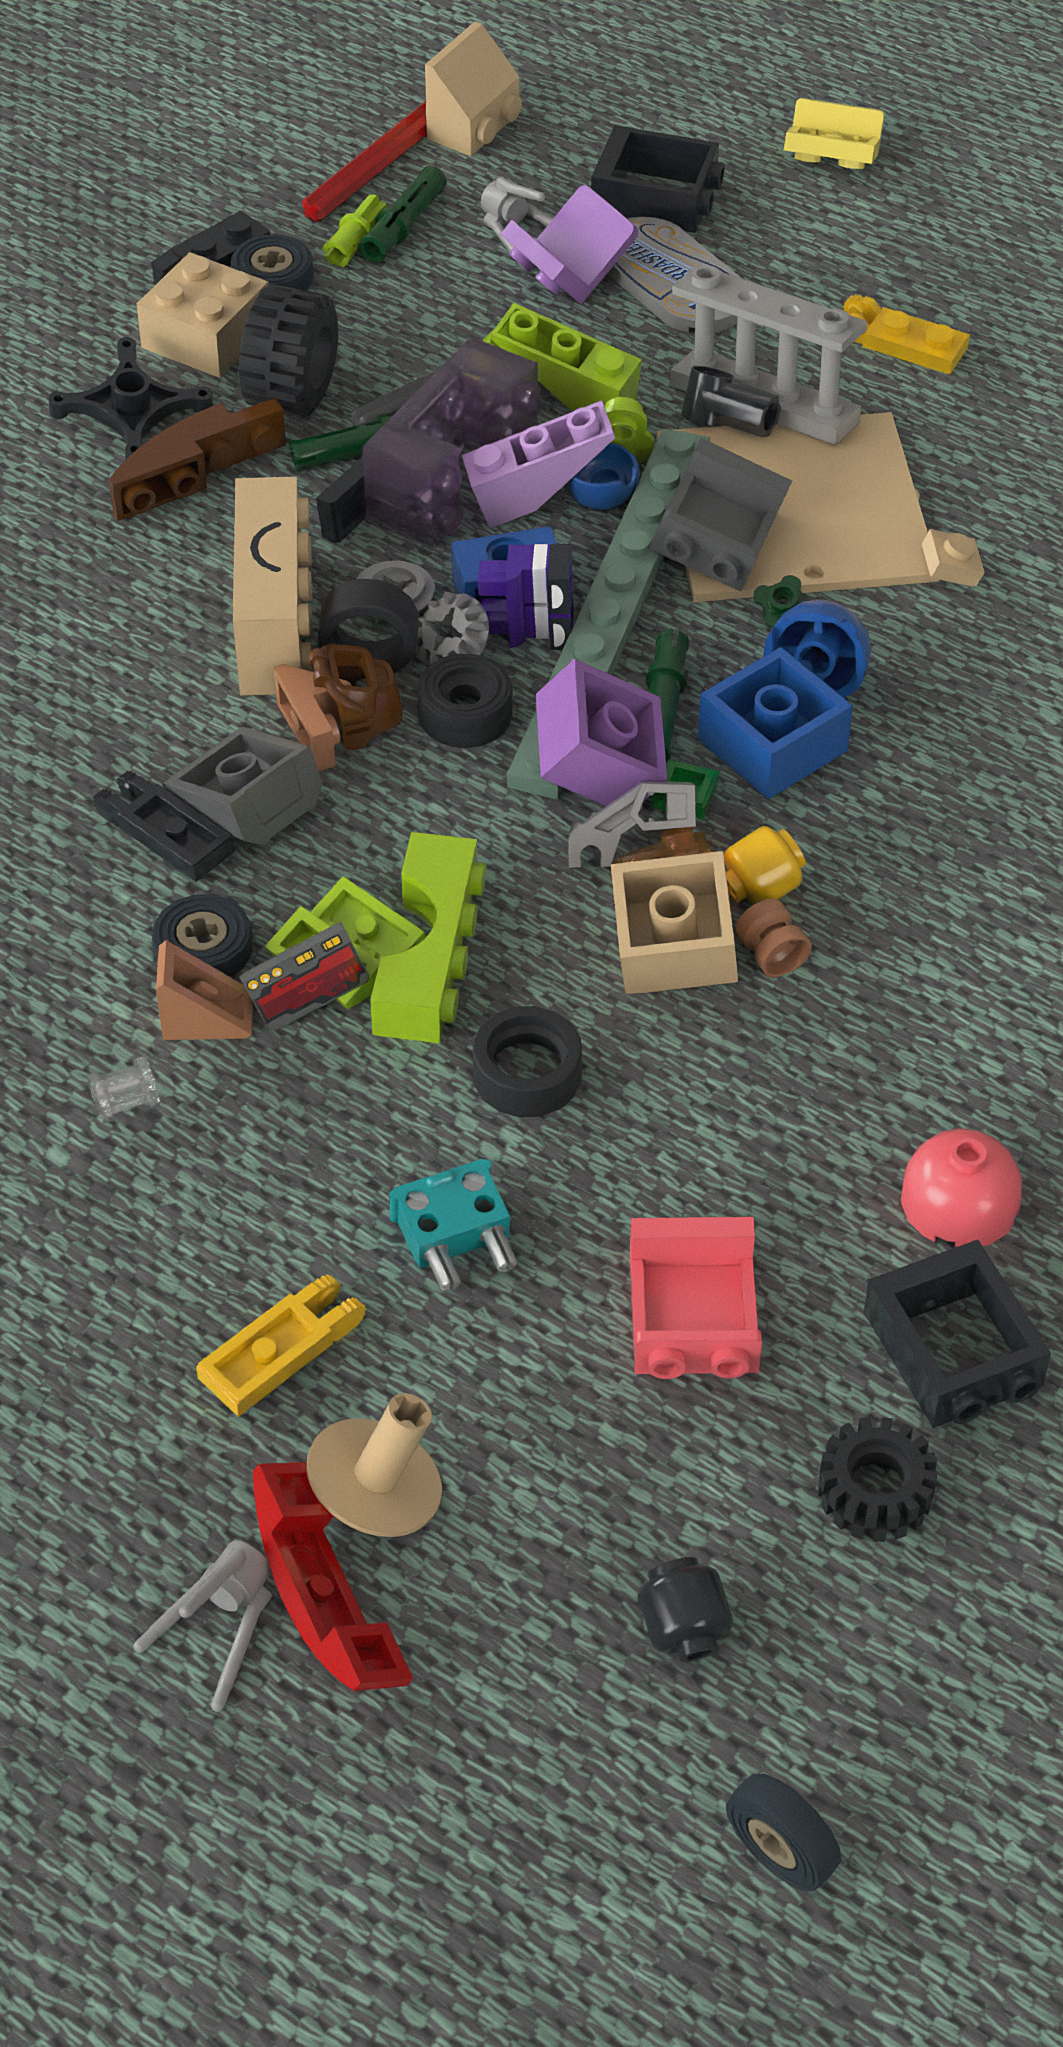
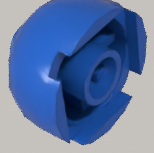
(826, 641)

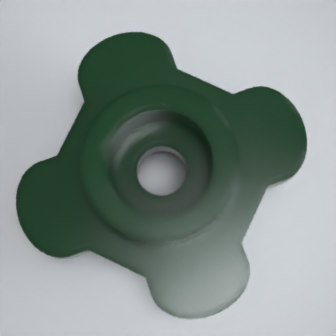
(769, 596)

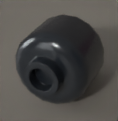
(685, 1608)

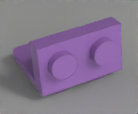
(576, 244)

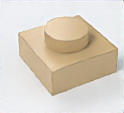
(952, 557)

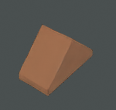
(199, 999)

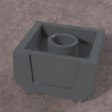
(250, 784)

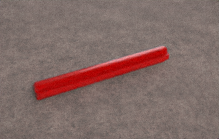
(366, 165)

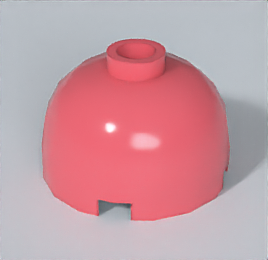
(962, 1188)

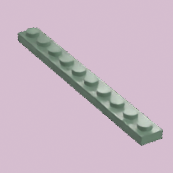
(616, 591)

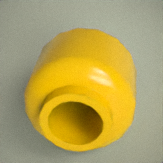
(763, 865)

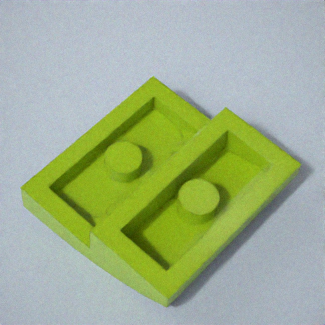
(368, 922)

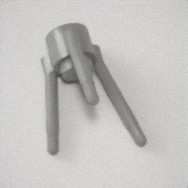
(506, 202)
(229, 1583)

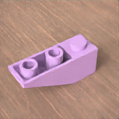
(531, 466)

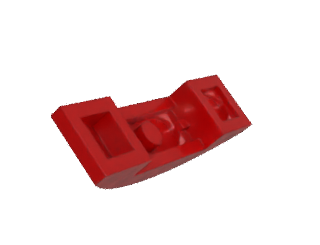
(315, 1585)

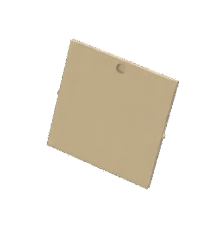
(845, 515)

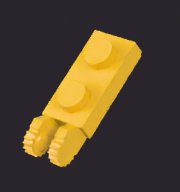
(907, 336)
(278, 1344)

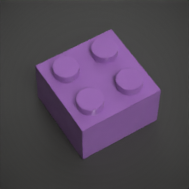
(599, 733)

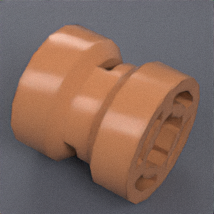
(776, 942)

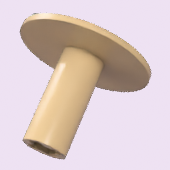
(377, 1471)

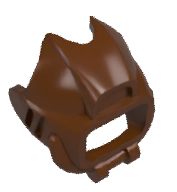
(361, 709)

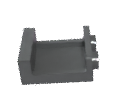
(720, 514)

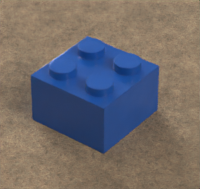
(774, 722)

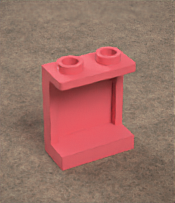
(694, 1296)

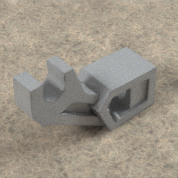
(609, 823)

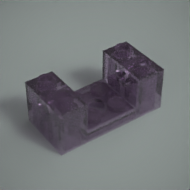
(415, 456)

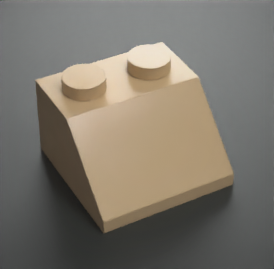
(470, 92)

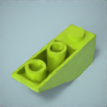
(569, 362)

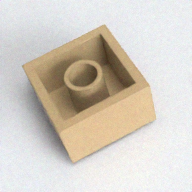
(198, 314)
(674, 923)

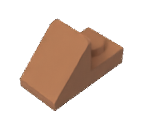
(309, 712)

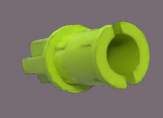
(352, 228)

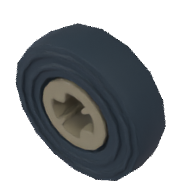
(276, 260)
(210, 916)
(783, 1832)

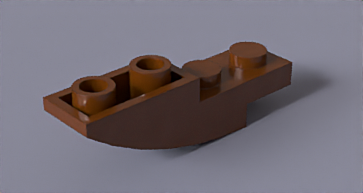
(180, 457)

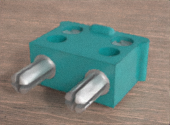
(451, 1217)

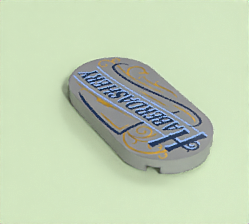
(656, 263)

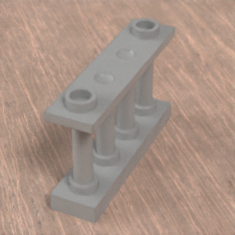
(803, 409)

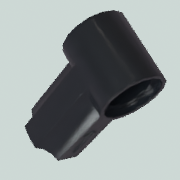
(718, 400)

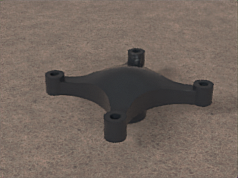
(130, 399)

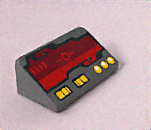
(305, 977)

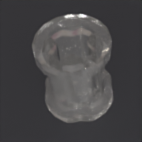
(123, 1089)

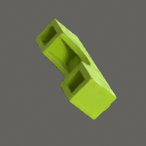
(415, 986)

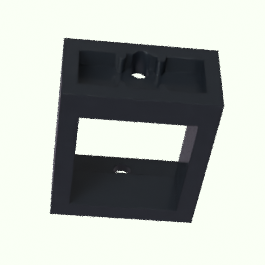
(661, 157)
(936, 1283)

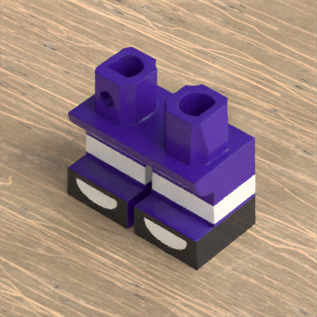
(536, 593)

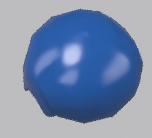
(606, 479)

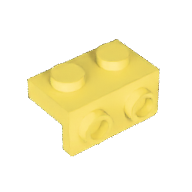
(835, 132)

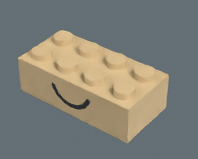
(270, 581)

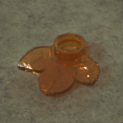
(674, 843)

